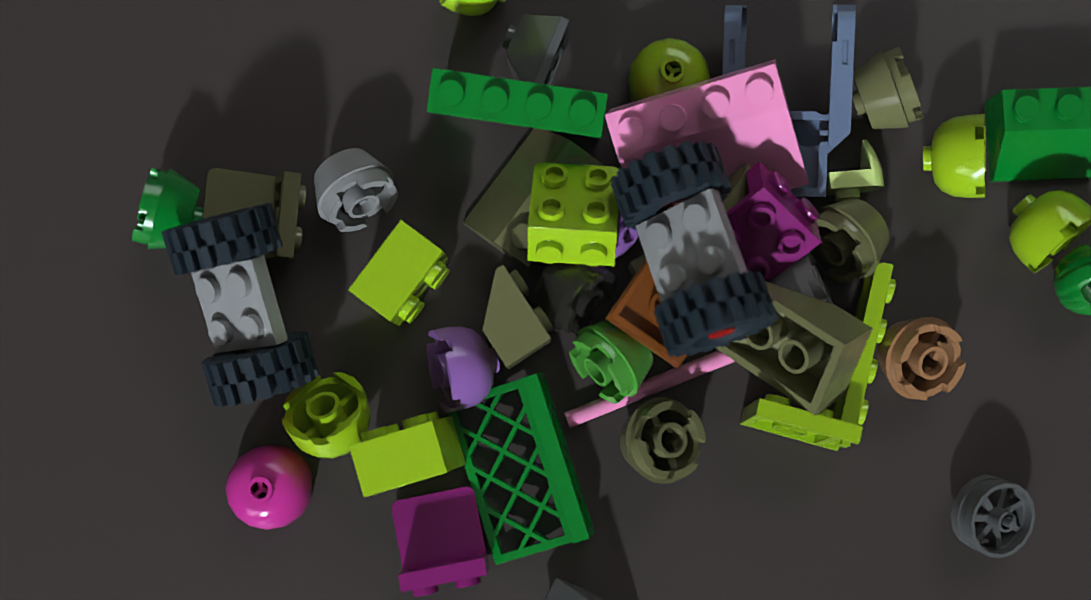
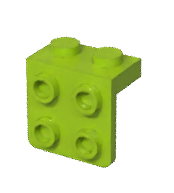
(572, 215)

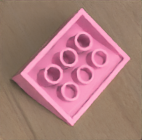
(737, 112)

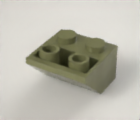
(511, 322)

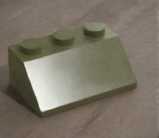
(504, 208)

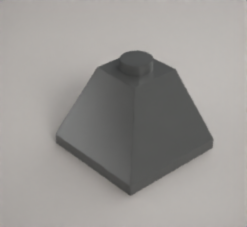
(536, 47)

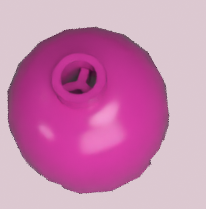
(287, 483)

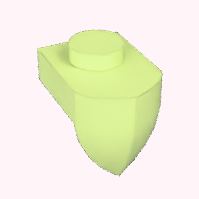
(851, 183)

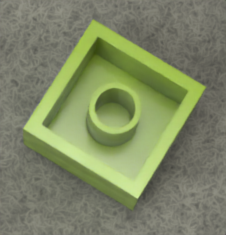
(401, 275)
(405, 456)

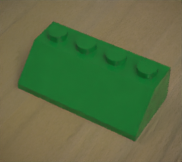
(1039, 134)

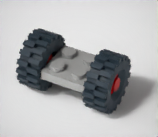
(692, 249)
(240, 305)

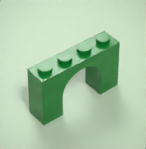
(516, 102)

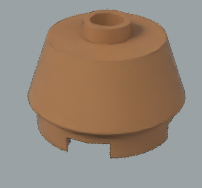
(921, 357)

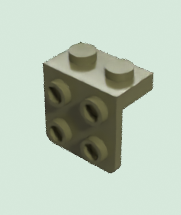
(236, 190)

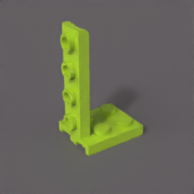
(840, 426)

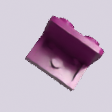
(772, 224)
(439, 541)

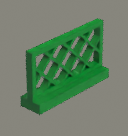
(556, 467)

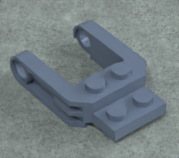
(815, 132)

